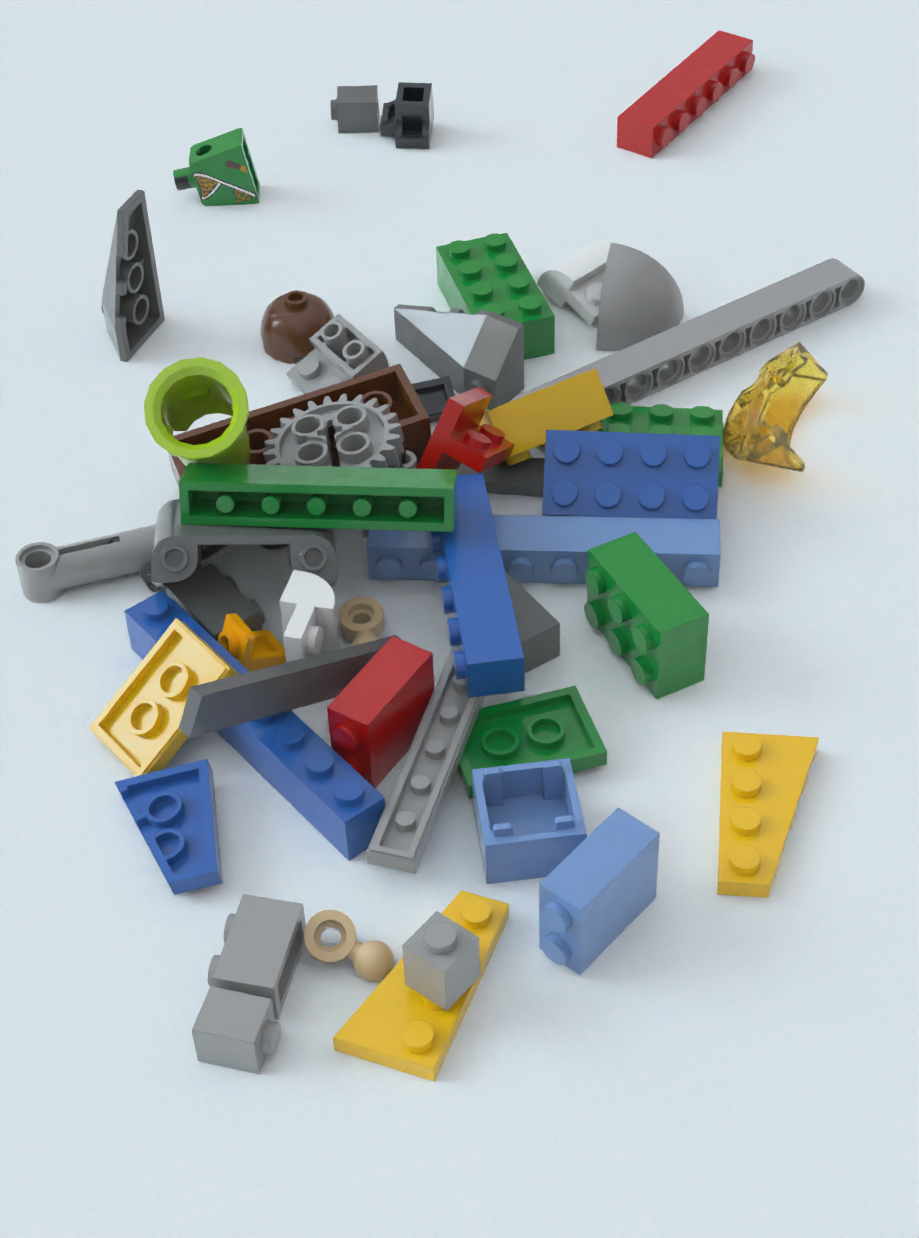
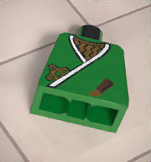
(221, 171)

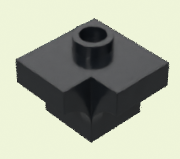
(409, 116)

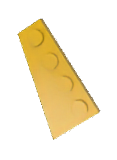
(758, 806)
(404, 1027)

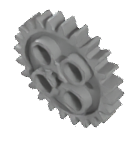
(363, 435)

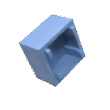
(526, 818)

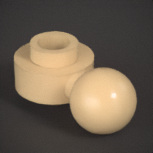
(361, 620)
(370, 959)

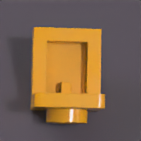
(251, 648)

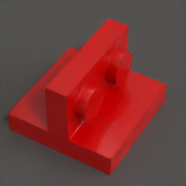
(461, 438)

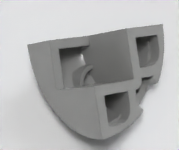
(635, 299)

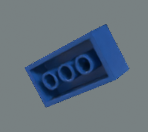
(630, 475)

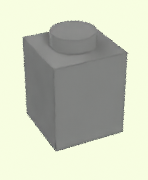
(441, 960)
(235, 1030)

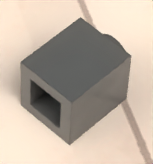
(356, 109)

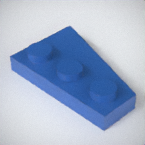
(178, 823)

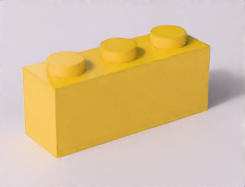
(566, 405)

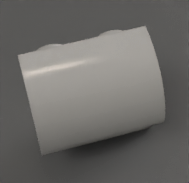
(338, 356)

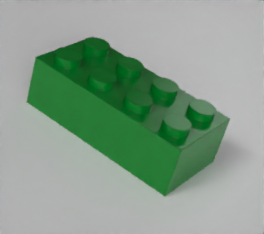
(494, 278)

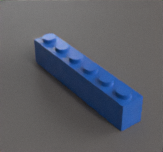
(478, 596)

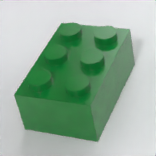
(646, 615)

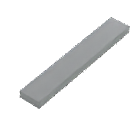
(425, 774)

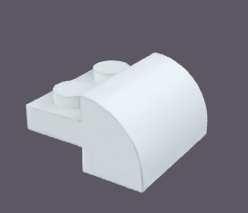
(578, 281)
(308, 616)

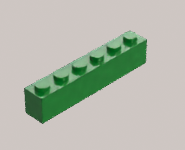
(318, 497)

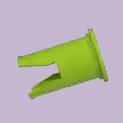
(189, 392)

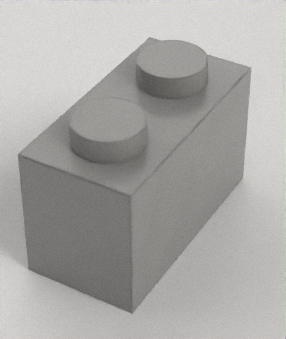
(260, 949)

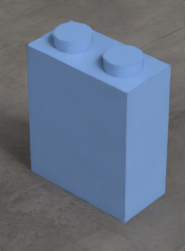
(598, 891)

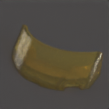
(768, 410)

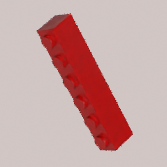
(684, 94)

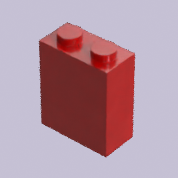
(382, 709)

